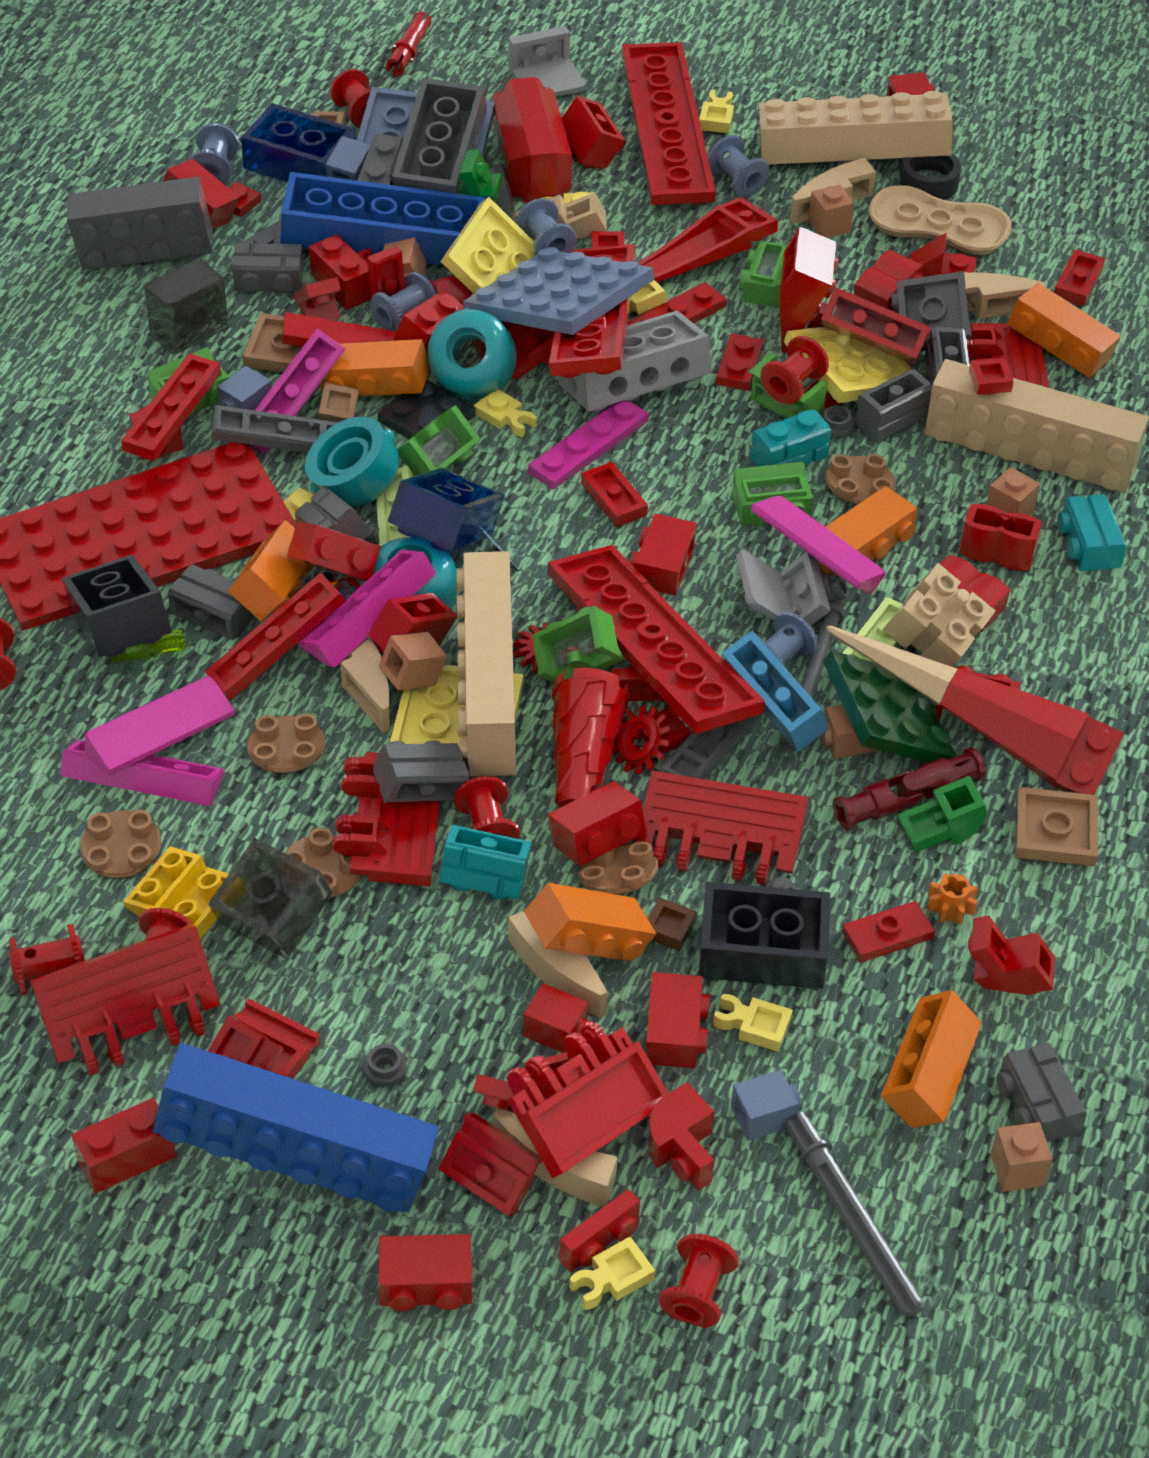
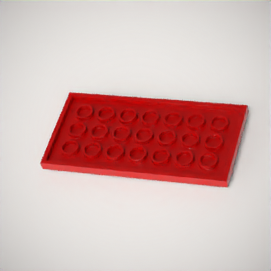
(168, 517)

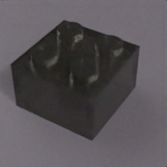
(186, 306)
(270, 898)

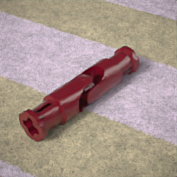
(879, 801)

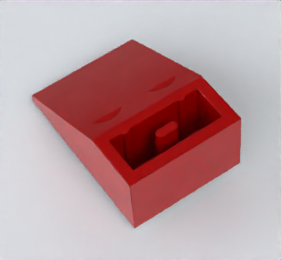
(805, 280)

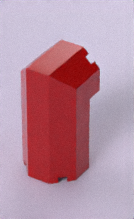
(532, 140)

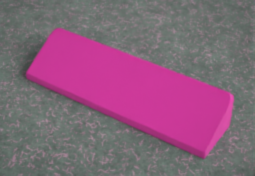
(301, 378)
(820, 543)
(354, 619)
(157, 725)
(150, 775)

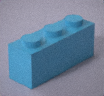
(785, 699)

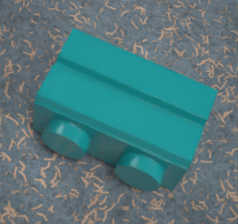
(792, 440)
(1092, 533)
(485, 862)

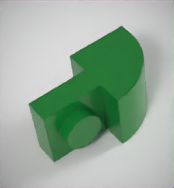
(477, 177)
(951, 815)

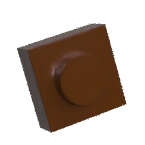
(671, 923)

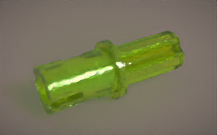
(168, 643)

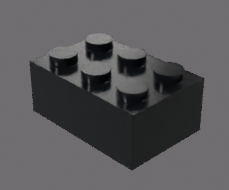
(117, 606)
(764, 935)

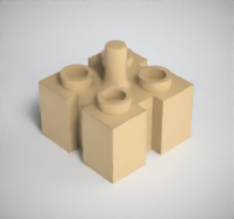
(939, 618)

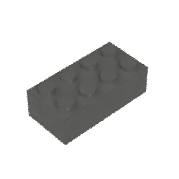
(439, 133)
(140, 223)

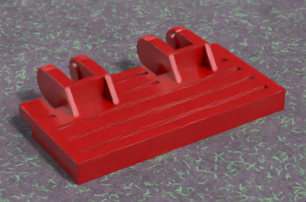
(1002, 341)
(722, 820)
(385, 838)
(124, 991)
(585, 1100)

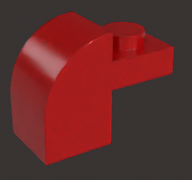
(1012, 964)
(675, 1132)

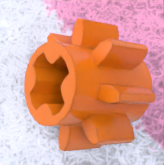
(952, 898)

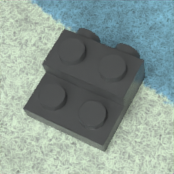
(934, 301)

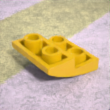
(180, 884)

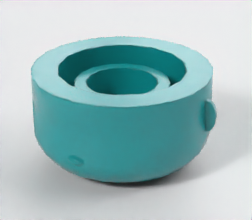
(486, 376)
(353, 460)
(445, 580)

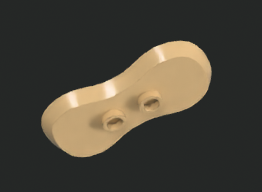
(914, 213)

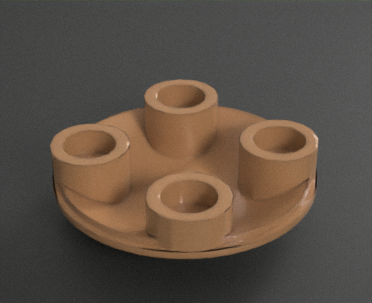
(858, 476)
(286, 742)
(120, 843)
(318, 853)
(620, 869)

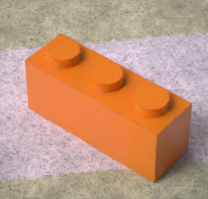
(1063, 330)
(381, 367)
(875, 525)
(269, 575)
(589, 922)
(931, 1059)

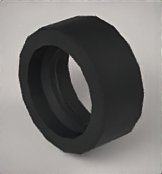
(939, 187)

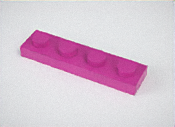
(587, 443)

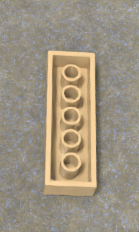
(855, 128)
(1038, 428)
(486, 664)

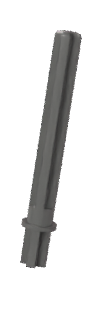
(818, 1156)

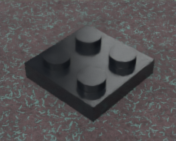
(414, 411)

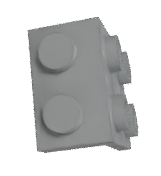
(547, 58)
(793, 590)

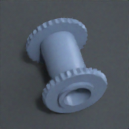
(215, 145)
(747, 174)
(540, 221)
(390, 310)
(785, 644)

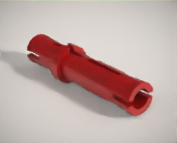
(405, 48)

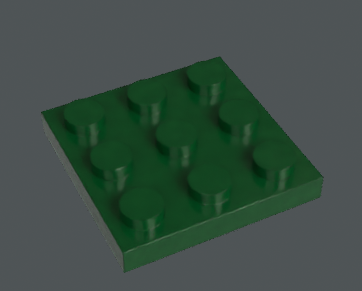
(887, 710)

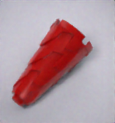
(585, 726)

